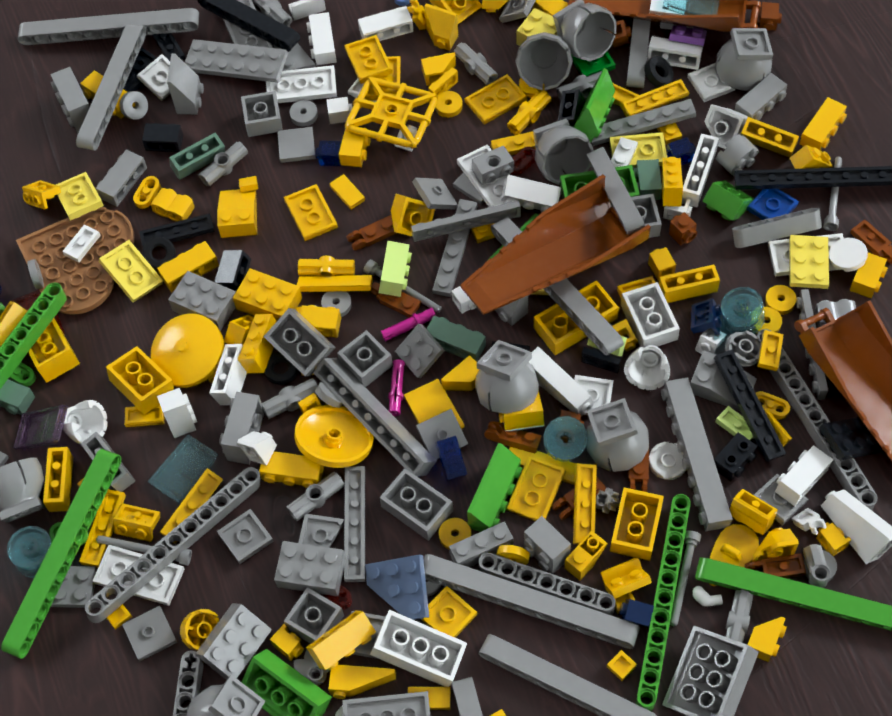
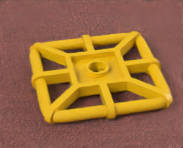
(381, 115)

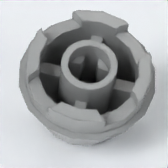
(745, 347)

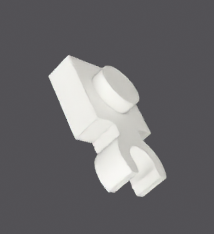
(809, 520)

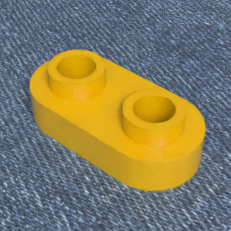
(146, 193)
(772, 403)

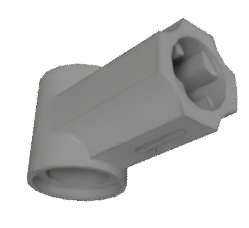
(816, 565)

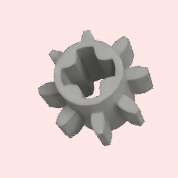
(607, 500)

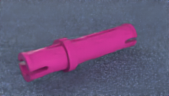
(407, 324)
(398, 368)

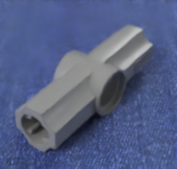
(274, 10)
(475, 63)
(582, 83)
(223, 163)
(289, 398)
(324, 488)
(739, 617)

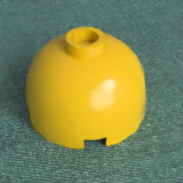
(197, 627)

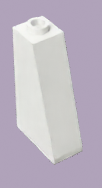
(559, 383)
(868, 531)

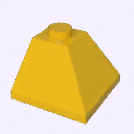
(441, 26)

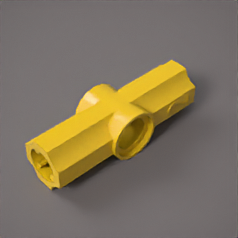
(529, 112)
(325, 266)

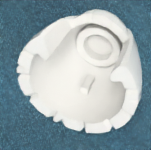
(647, 368)
(85, 420)

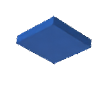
(772, 203)

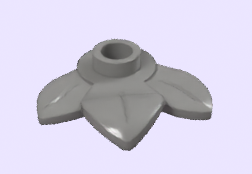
(308, 667)

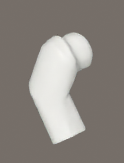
(705, 599)

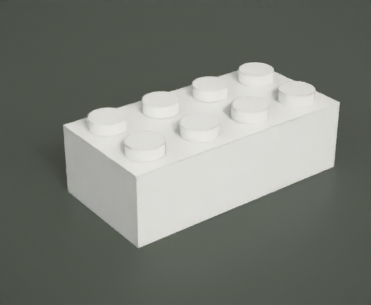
(418, 649)

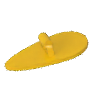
(735, 545)

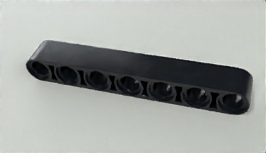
(253, 22)

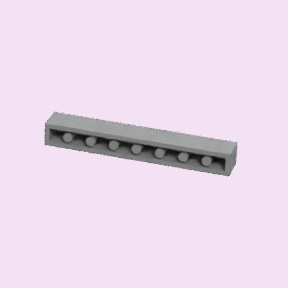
(375, 417)
(696, 454)

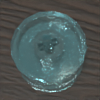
(743, 310)
(576, 436)
(28, 549)

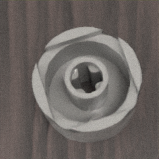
(738, 154)

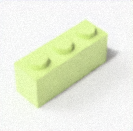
(395, 269)

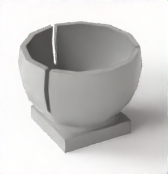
(582, 31)
(745, 58)
(544, 60)
(560, 150)
(506, 379)
(617, 436)
(20, 489)
(226, 699)

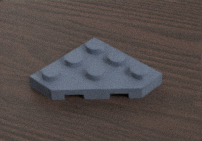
(401, 585)

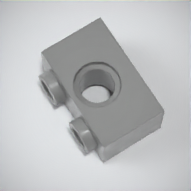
(492, 165)

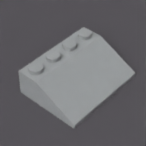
(710, 675)

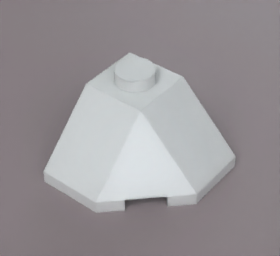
(724, 123)

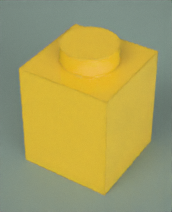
(661, 262)

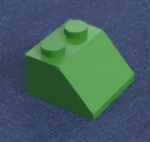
(727, 200)

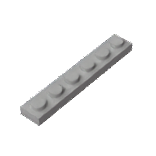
(646, 121)
(465, 221)
(453, 254)
(819, 384)
(354, 524)

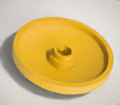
(188, 349)
(332, 437)

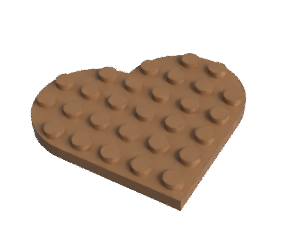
(83, 282)

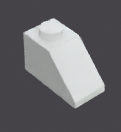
(258, 446)

